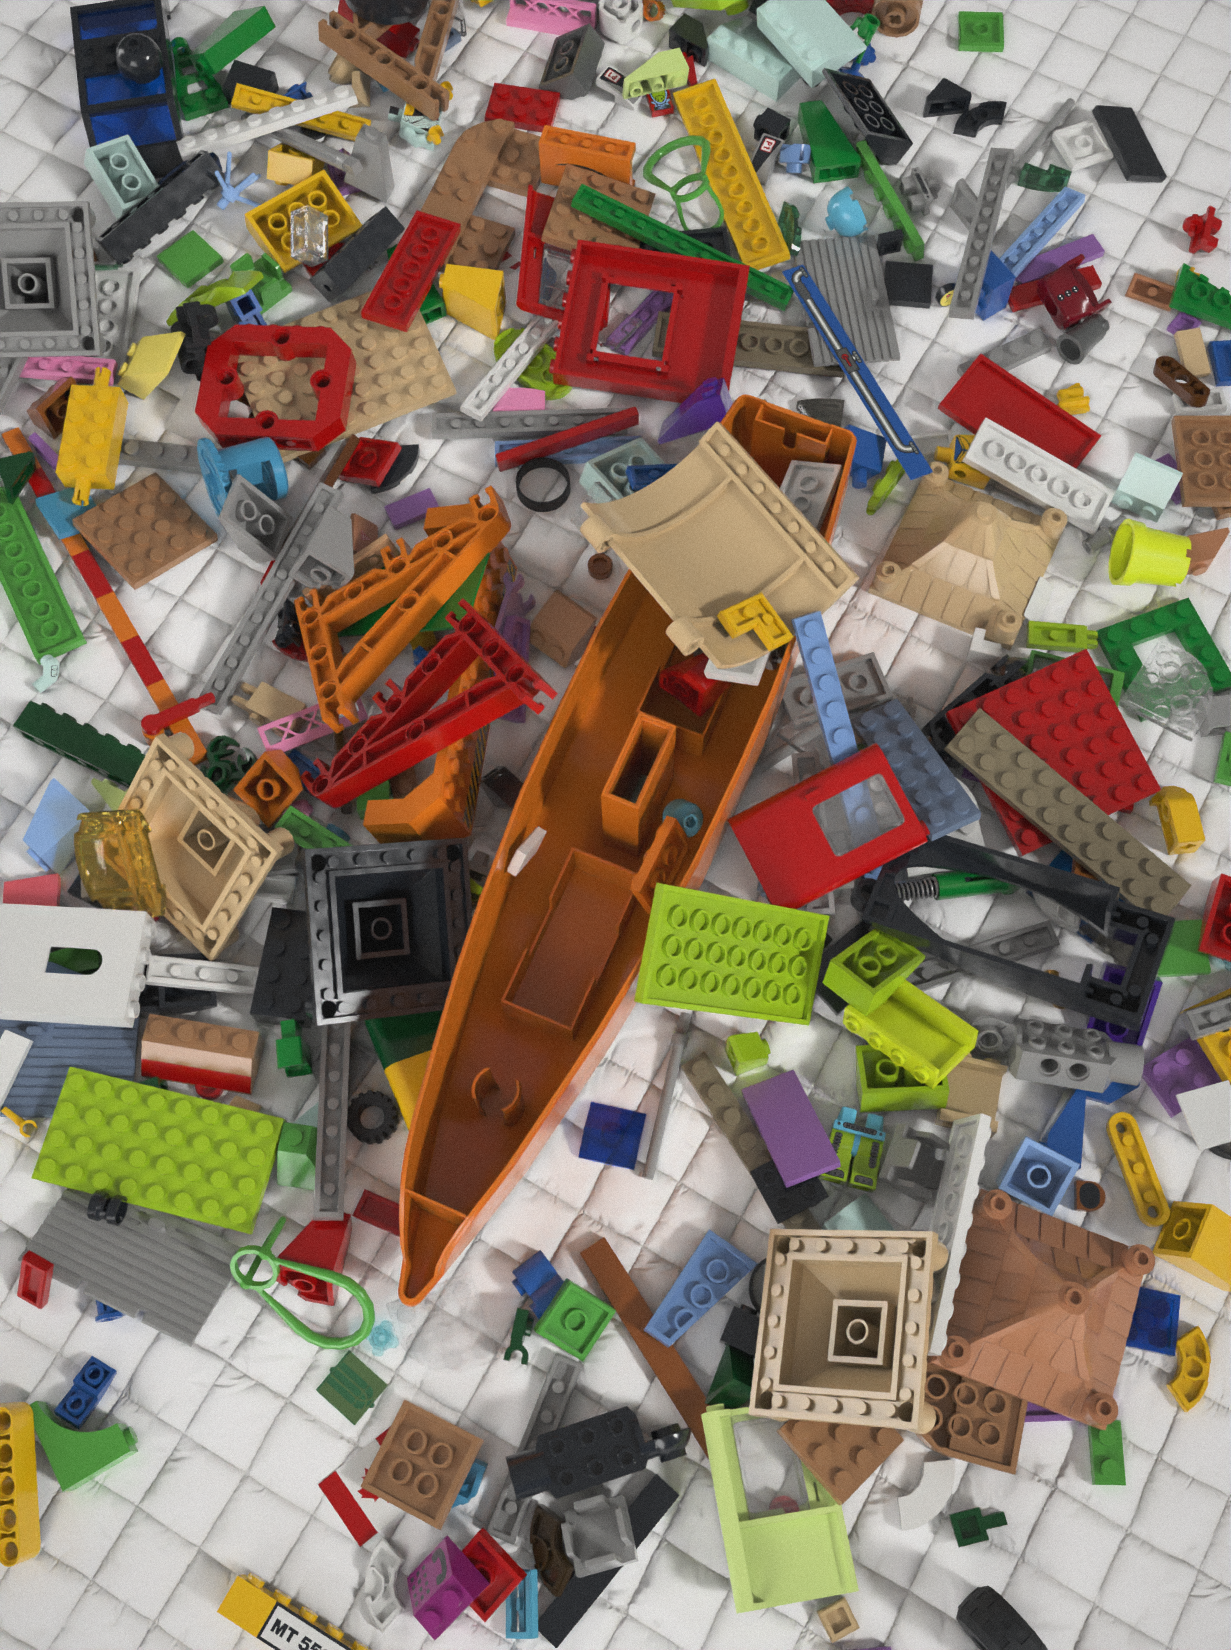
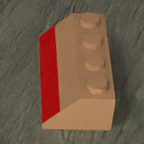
(201, 1054)

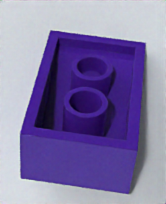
(698, 412)
(1114, 974)

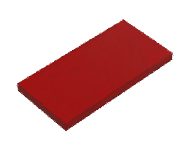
(997, 395)

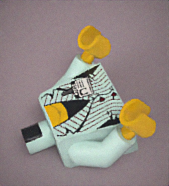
(417, 127)

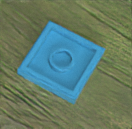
(60, 511)

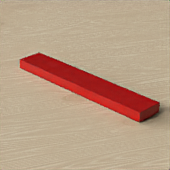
(567, 438)

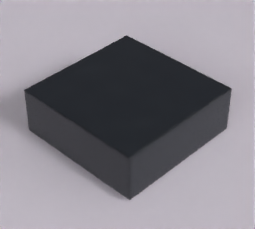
(889, 242)

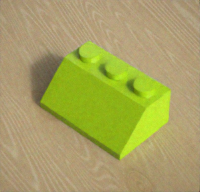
(890, 1087)

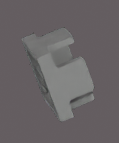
(914, 1162)
(599, 1535)

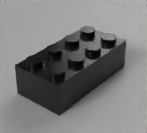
(284, 970)

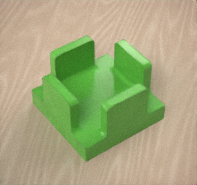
(271, 287)

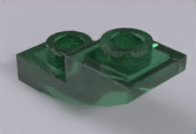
(1044, 180)

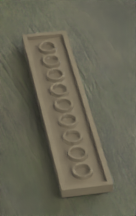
(1065, 815)

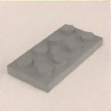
(860, 682)

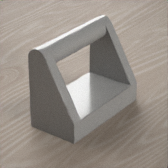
(964, 202)

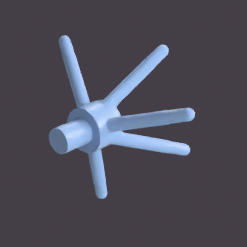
(232, 193)

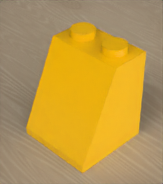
(475, 297)
(1198, 1242)

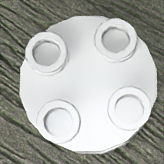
(621, 19)

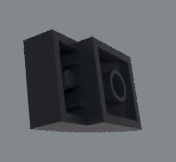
(172, 1000)

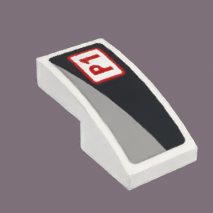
(612, 81)

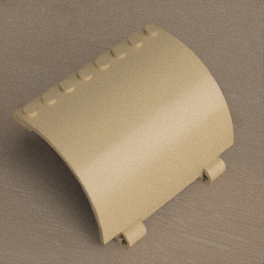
(714, 538)

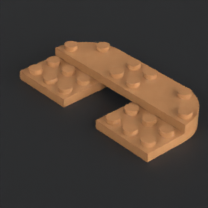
(482, 156)
(973, 1421)

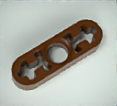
(1193, 392)

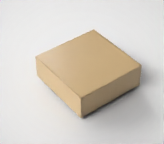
(838, 1619)

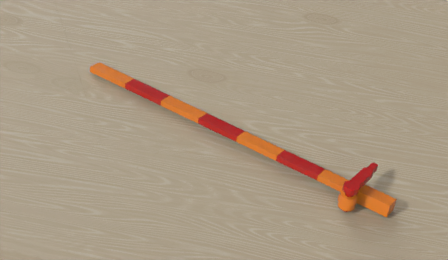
(171, 713)

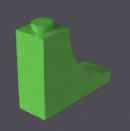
(78, 1454)

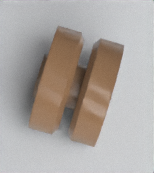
(897, 17)

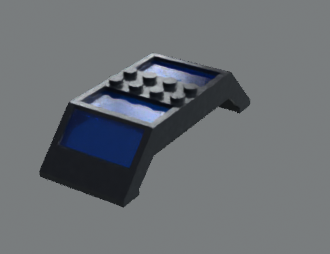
(118, 106)

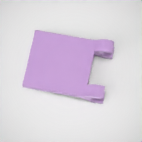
(512, 601)

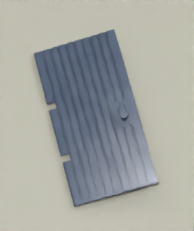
(61, 1046)

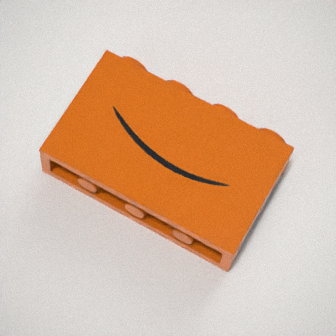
(585, 150)

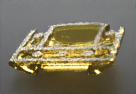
(119, 861)

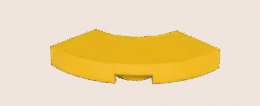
(1192, 1369)

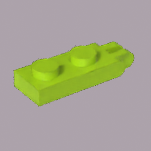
(885, 486)
(1060, 637)

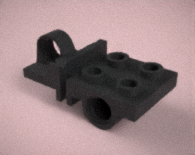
(197, 338)

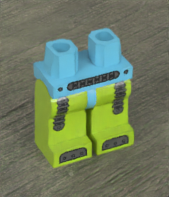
(862, 1144)

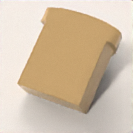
(361, 87)

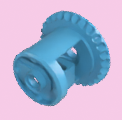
(254, 460)

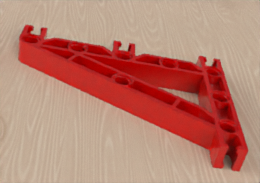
(406, 727)

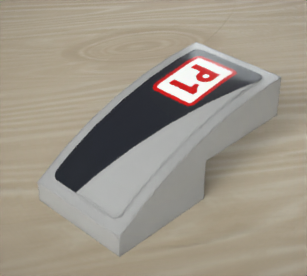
(766, 156)

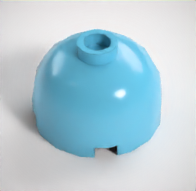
(845, 214)

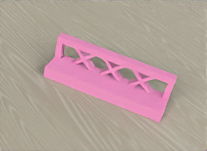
(551, 19)
(308, 736)

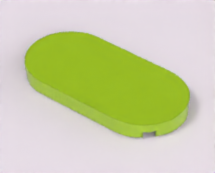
(537, 372)

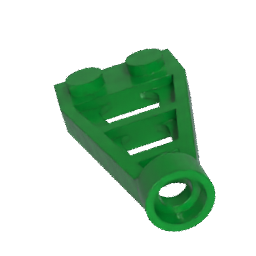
(197, 103)

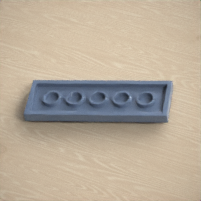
(918, 768)

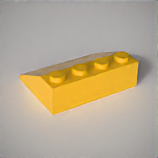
(272, 220)

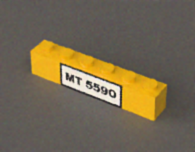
(277, 1621)

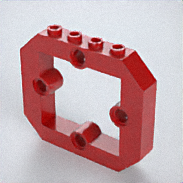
(330, 385)

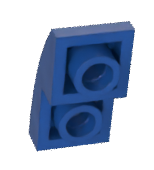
(86, 1392)

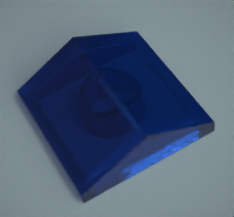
(612, 1136)

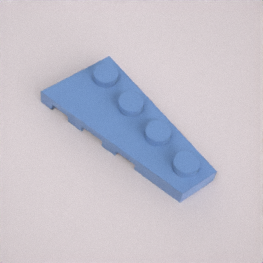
(700, 1285)

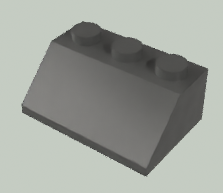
(573, 63)

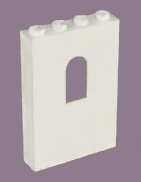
(100, 998)

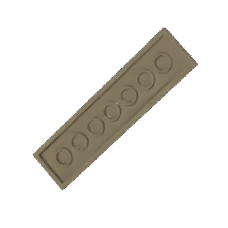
(763, 347)

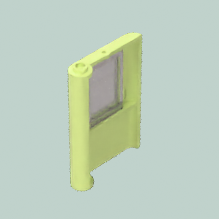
(775, 1517)

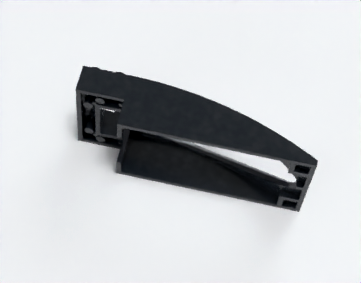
(1085, 897)

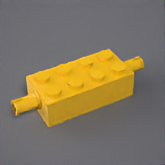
(92, 437)

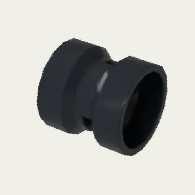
(107, 1208)

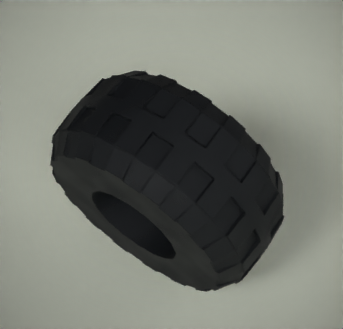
(995, 1623)

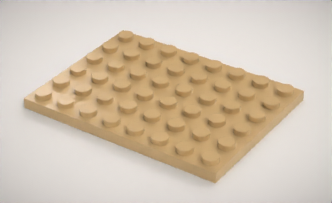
(392, 372)

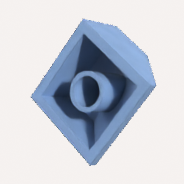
(1037, 1175)

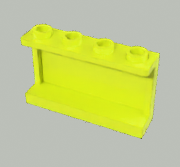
(915, 1033)

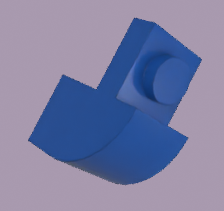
(245, 309)

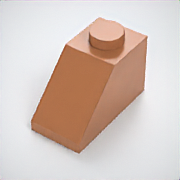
(1204, 549)

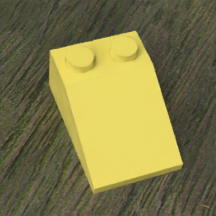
(149, 362)

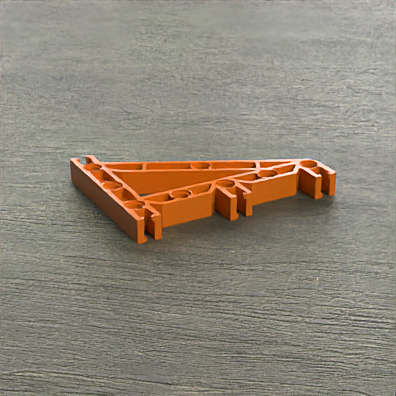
(422, 583)

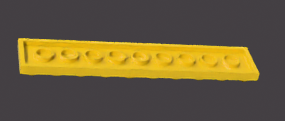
(732, 176)

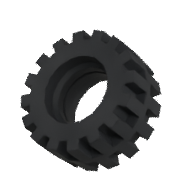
(385, 1129)

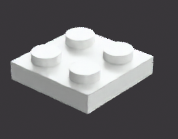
(1082, 145)

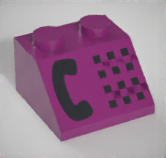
(443, 1587)

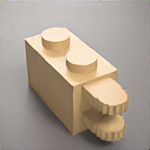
(269, 705)

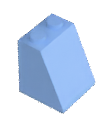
(53, 828)

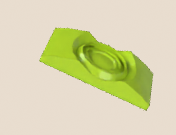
(221, 291)

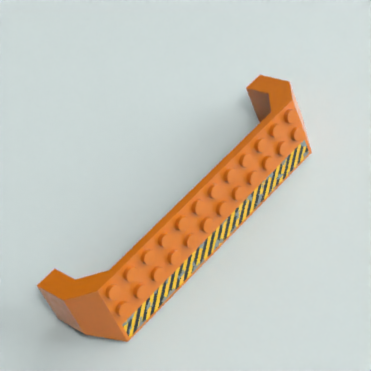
(448, 798)

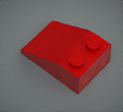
(1216, 922)

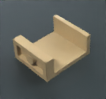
(973, 1090)

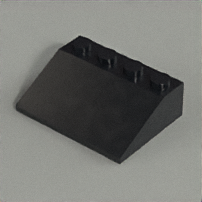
(870, 115)

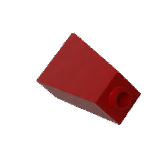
(398, 38)

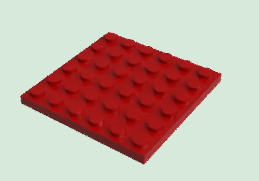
(1075, 729)

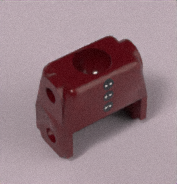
(1069, 295)

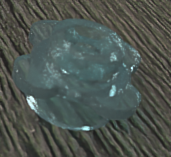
(390, 1341)

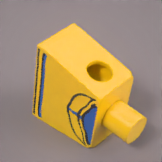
(957, 469)

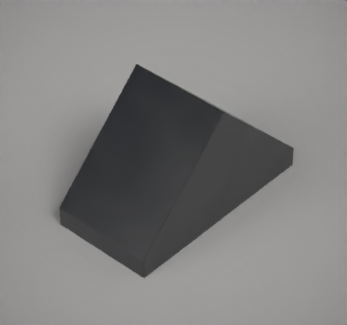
(946, 99)

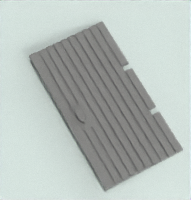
(855, 290)
(142, 1264)

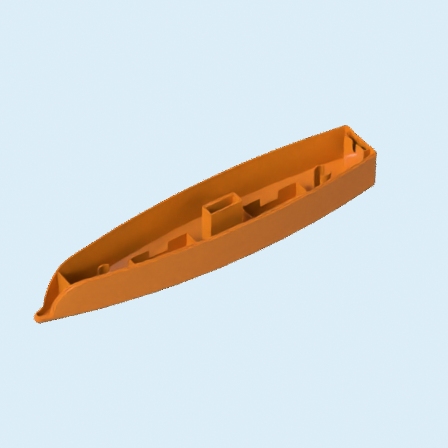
(563, 942)

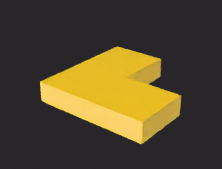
(758, 615)

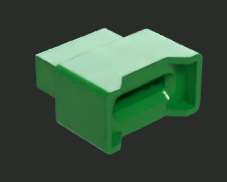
(293, 1050)

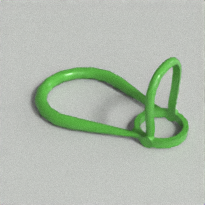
(674, 145)
(330, 1276)

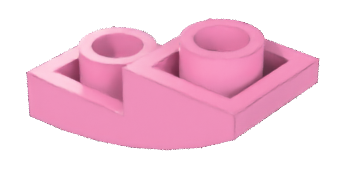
(521, 399)

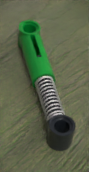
(940, 886)

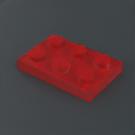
(524, 106)

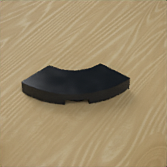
(979, 117)
(400, 469)

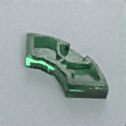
(789, 227)

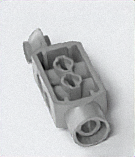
(1059, 1053)

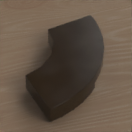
(548, 1550)

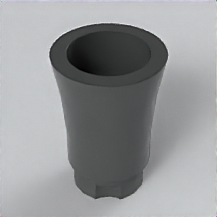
(1082, 339)

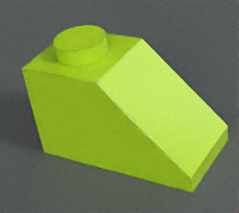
(746, 1052)

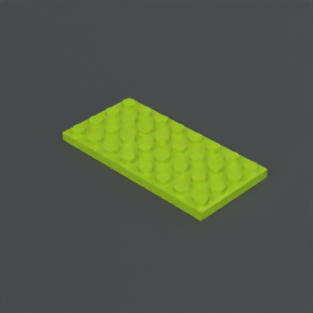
(730, 956)
(160, 1149)

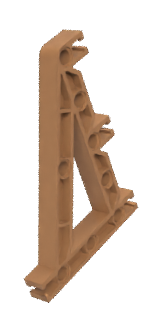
(411, 83)

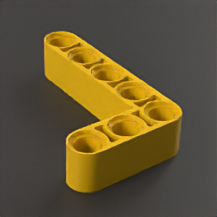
(18, 1485)

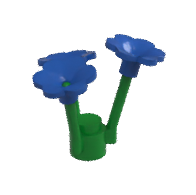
(866, 29)

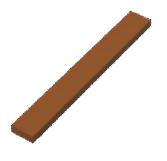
(635, 1315)

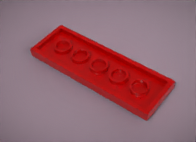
(411, 271)

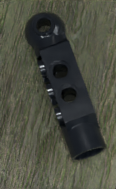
(939, 730)
(591, 1454)

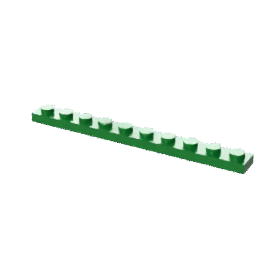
(672, 241)

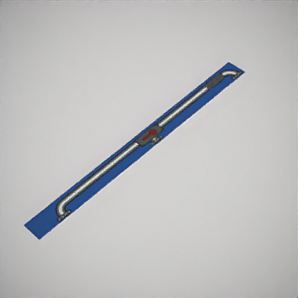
(857, 373)

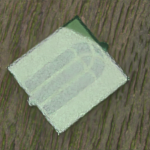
(352, 1387)

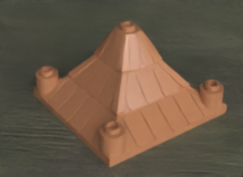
(1043, 1309)

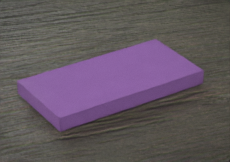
(790, 1128)

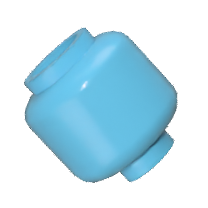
(686, 813)

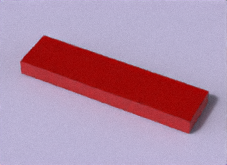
(1025, 295)

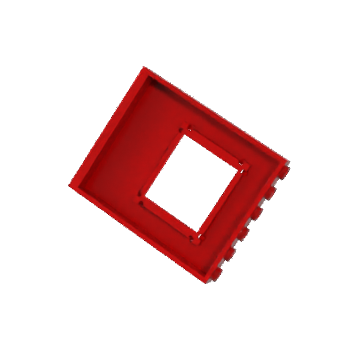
(699, 331)

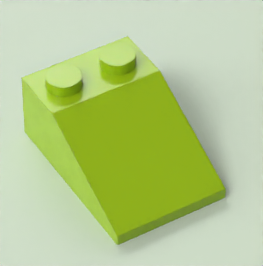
(871, 970)

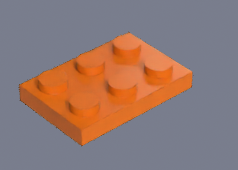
(661, 861)

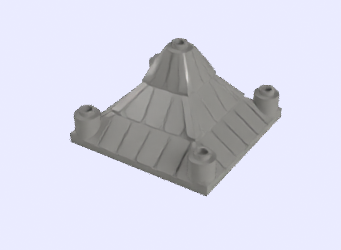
(48, 280)

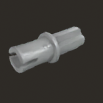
(1103, 536)

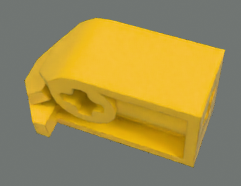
(1178, 820)

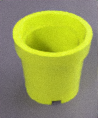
(1147, 556)

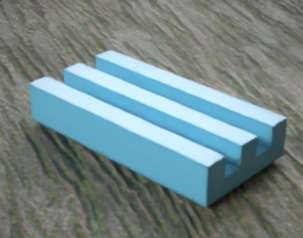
(526, 1605)

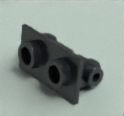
(288, 626)

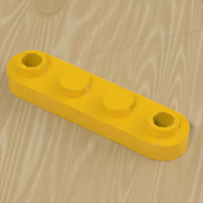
(1137, 1169)

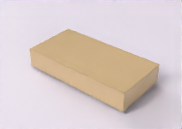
(1192, 352)

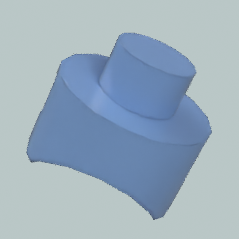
(795, 156)

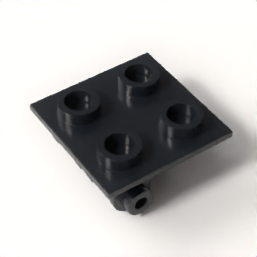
(786, 1201)

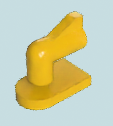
(1073, 399)

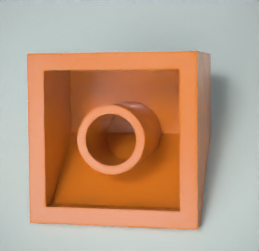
(270, 786)

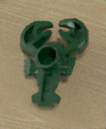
(225, 772)

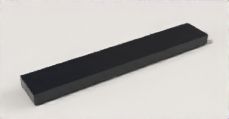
(582, 1592)

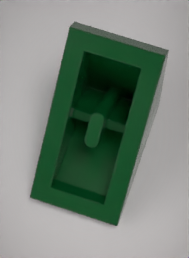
(15, 474)
(732, 1379)

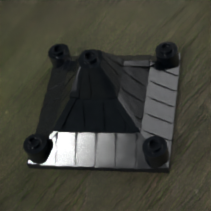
(384, 926)

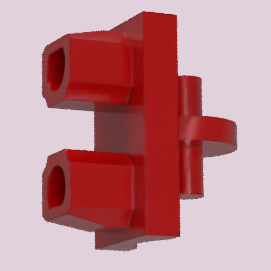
(1200, 228)

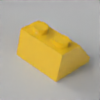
(291, 165)

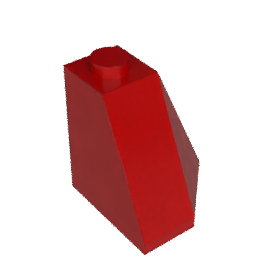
(690, 686)
(322, 1246)

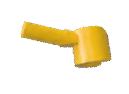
(19, 1121)

